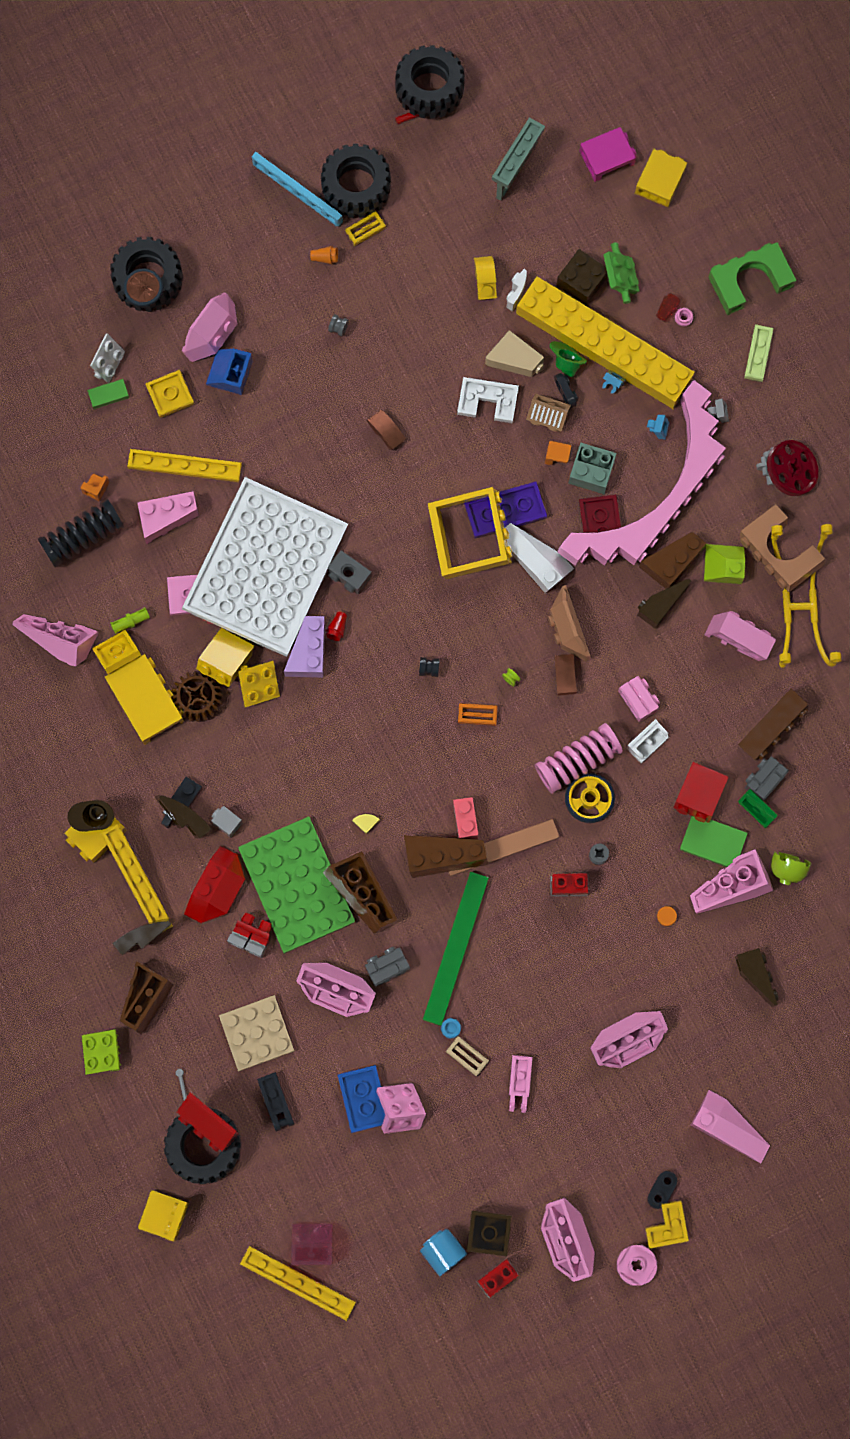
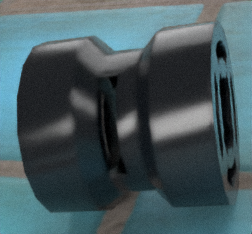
(428, 666)

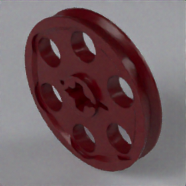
(798, 465)

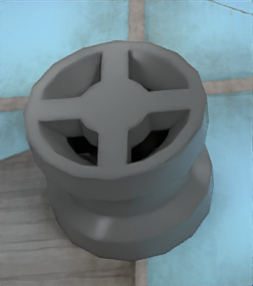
(338, 325)
(596, 857)

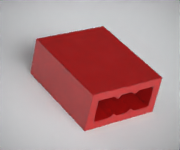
(700, 792)

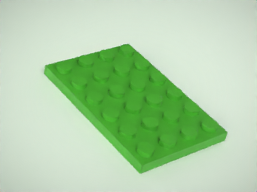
(292, 886)

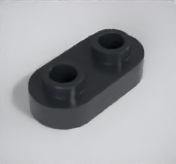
(562, 383)
(662, 1189)

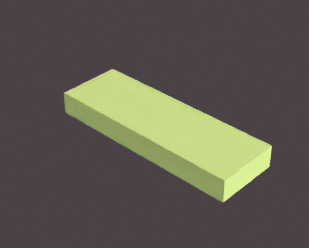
(758, 353)

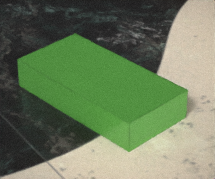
(108, 394)

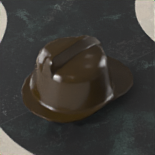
(90, 815)

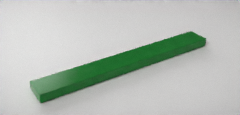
(455, 949)

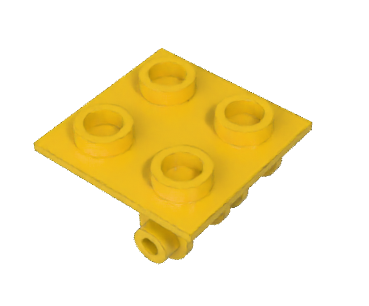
(258, 683)

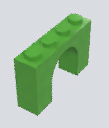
(767, 259)

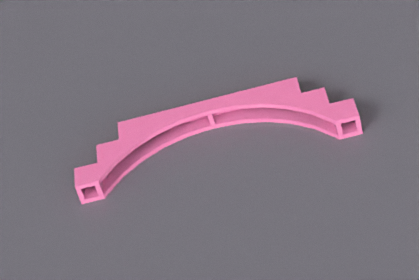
(636, 537)

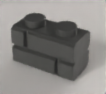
(767, 778)
(387, 966)

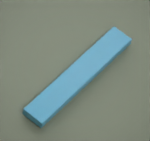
(297, 189)

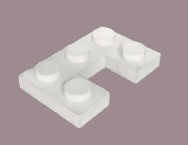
(500, 393)

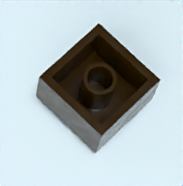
(582, 277)
(489, 1233)

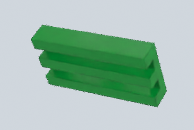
(757, 808)

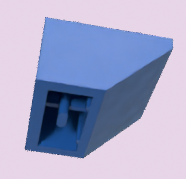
(230, 370)

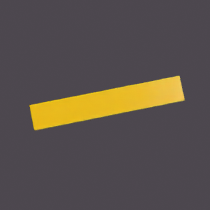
(184, 465)
(134, 874)
(297, 1283)

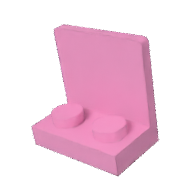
(401, 1108)

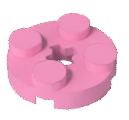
(648, 1264)

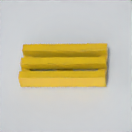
(356, 241)

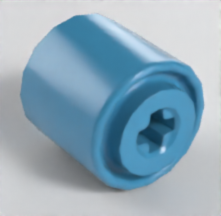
(443, 1251)

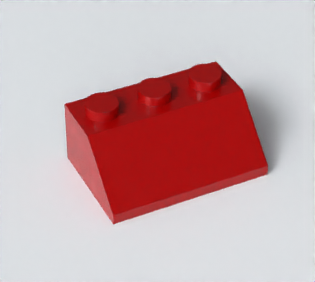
(206, 1123)

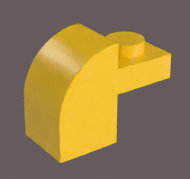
(485, 277)

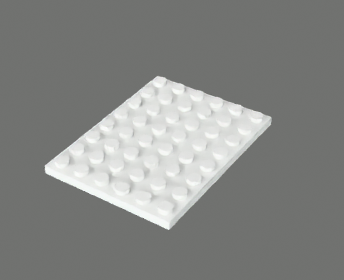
(265, 566)

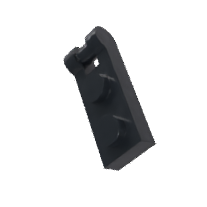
(275, 1101)

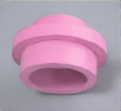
(684, 312)

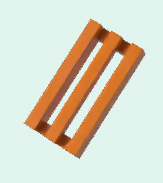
(473, 714)

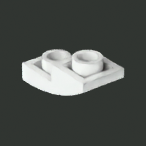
(518, 286)

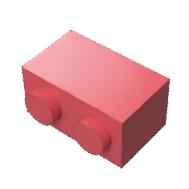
(465, 818)

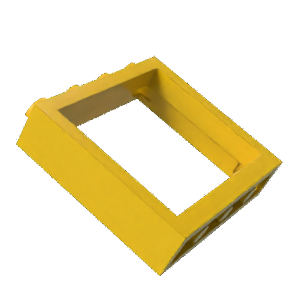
(440, 538)

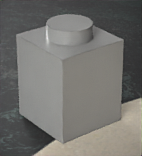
(226, 821)

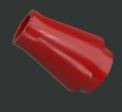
(336, 628)

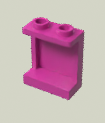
(607, 153)

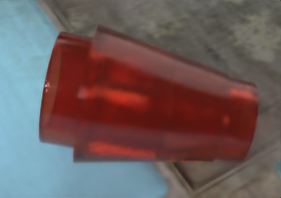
(668, 306)

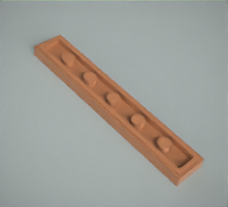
(517, 842)

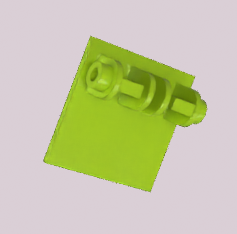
(101, 1052)

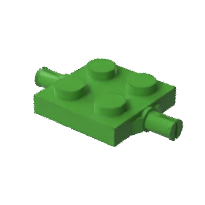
(621, 273)

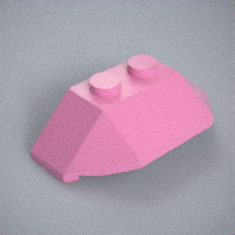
(210, 328)
(335, 989)
(629, 1039)
(568, 1240)

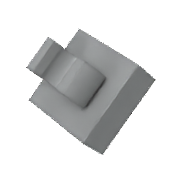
(719, 411)

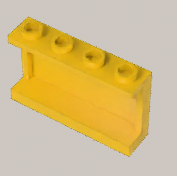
(144, 698)

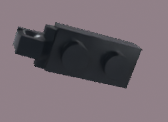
(184, 794)

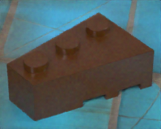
(673, 560)
(144, 998)

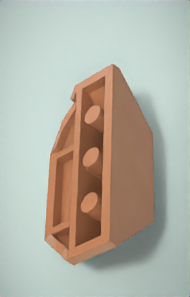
(567, 626)

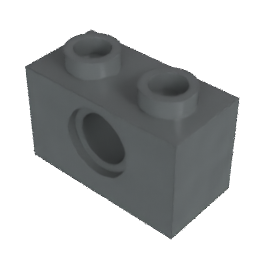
(343, 563)

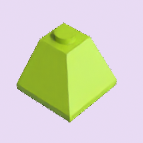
(724, 564)

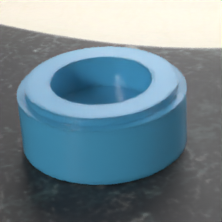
(450, 1028)

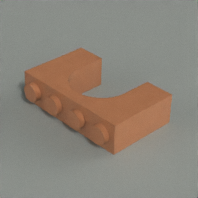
(787, 572)

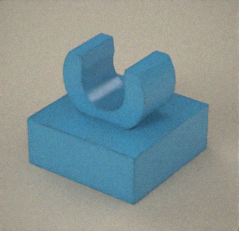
(613, 379)
(659, 426)

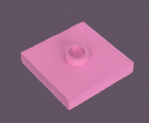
(178, 591)

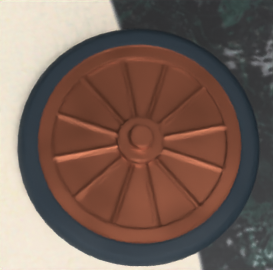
(143, 287)

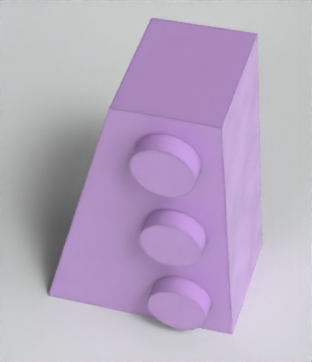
(308, 650)

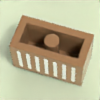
(548, 412)

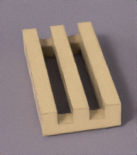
(472, 1050)

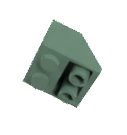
(592, 468)

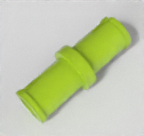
(130, 620)

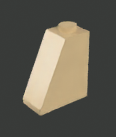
(515, 356)

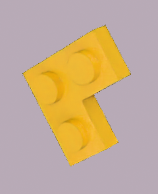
(672, 1230)

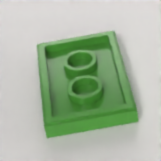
(713, 841)

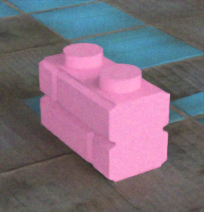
(639, 698)

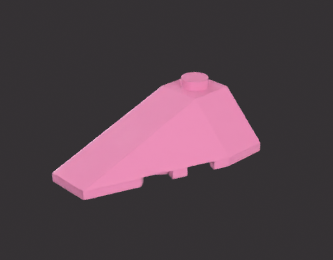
(62, 641)
(738, 882)
(726, 1124)

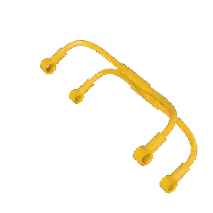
(785, 657)

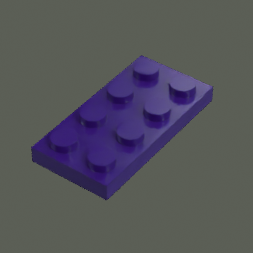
(519, 504)

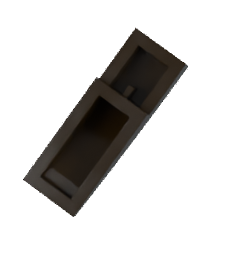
(183, 815)
(142, 935)

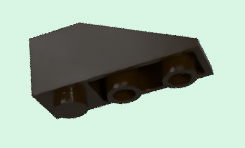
(753, 971)

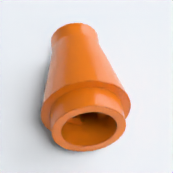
(325, 255)

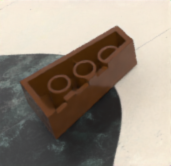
(773, 724)
(442, 855)
(362, 891)

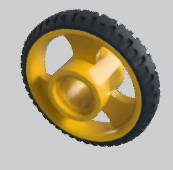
(603, 808)

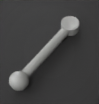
(179, 1072)

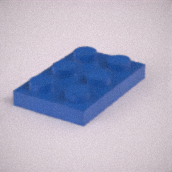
(361, 1098)

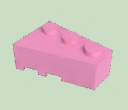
(166, 513)

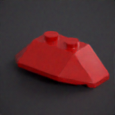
(216, 887)

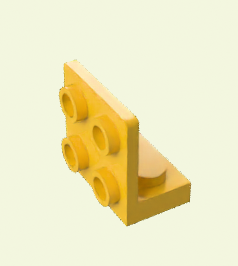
(163, 1215)

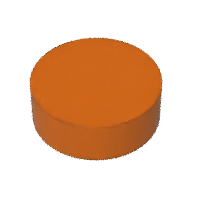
(666, 916)

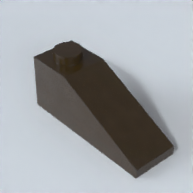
(660, 604)

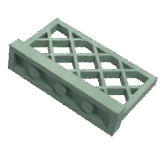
(517, 156)

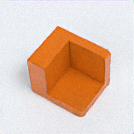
(557, 452)
(95, 487)

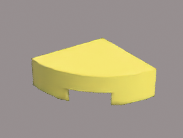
(366, 822)

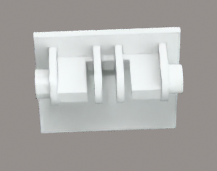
(107, 359)

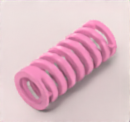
(603, 736)

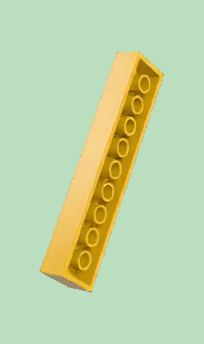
(605, 342)

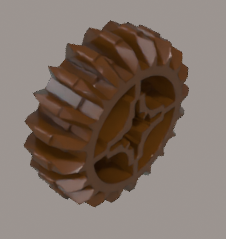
(201, 688)

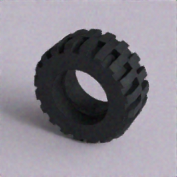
(432, 61)
(350, 159)
(147, 251)
(195, 1172)

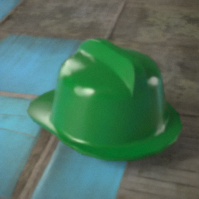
(566, 358)

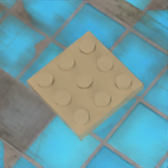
(256, 1033)

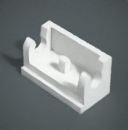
(648, 741)

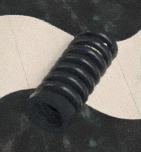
(78, 532)

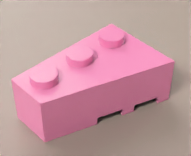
(741, 635)

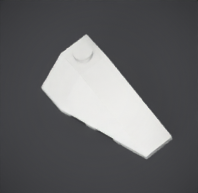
(537, 558)

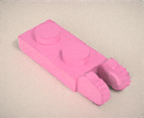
(520, 1081)

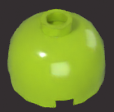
(789, 868)

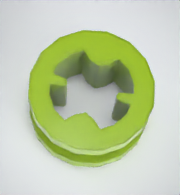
(511, 677)

